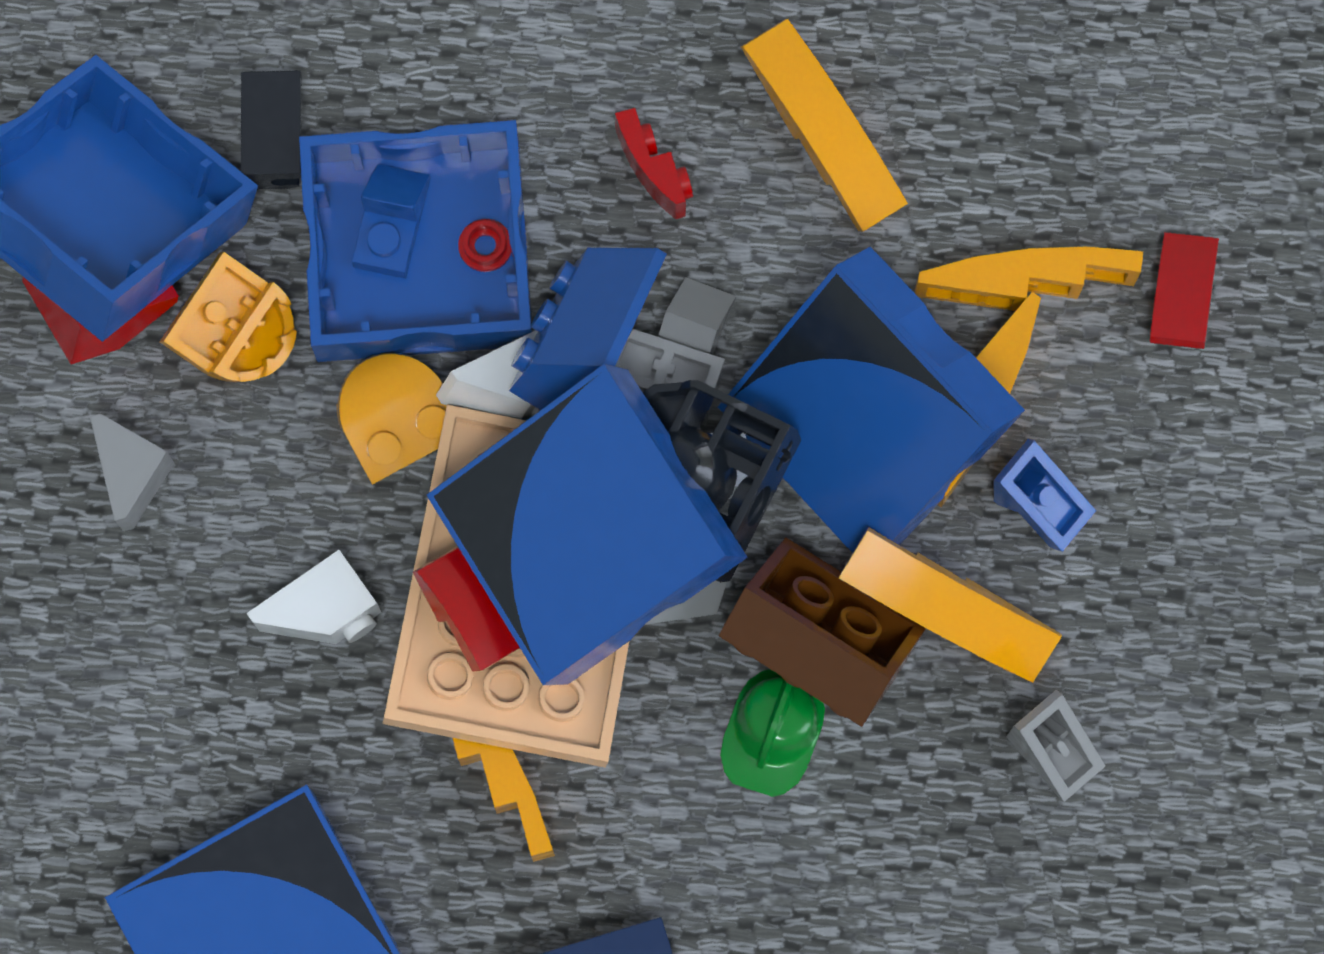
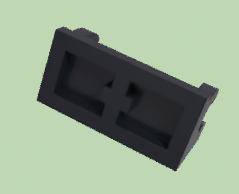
(271, 128)

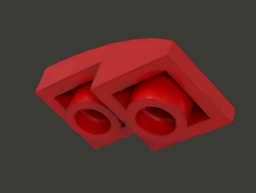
(658, 173)
(1184, 290)
(462, 602)

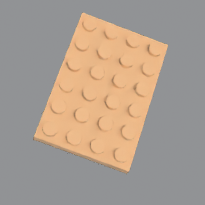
(505, 702)

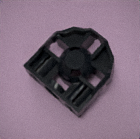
(682, 411)

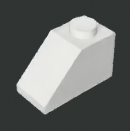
(486, 384)
(320, 605)

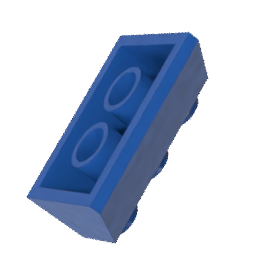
(585, 321)

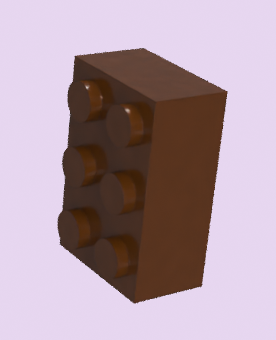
(821, 632)

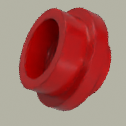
(481, 228)

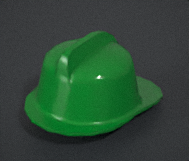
(771, 735)

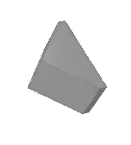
(697, 316)
(130, 468)
(1056, 746)

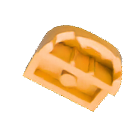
(233, 324)
(390, 412)

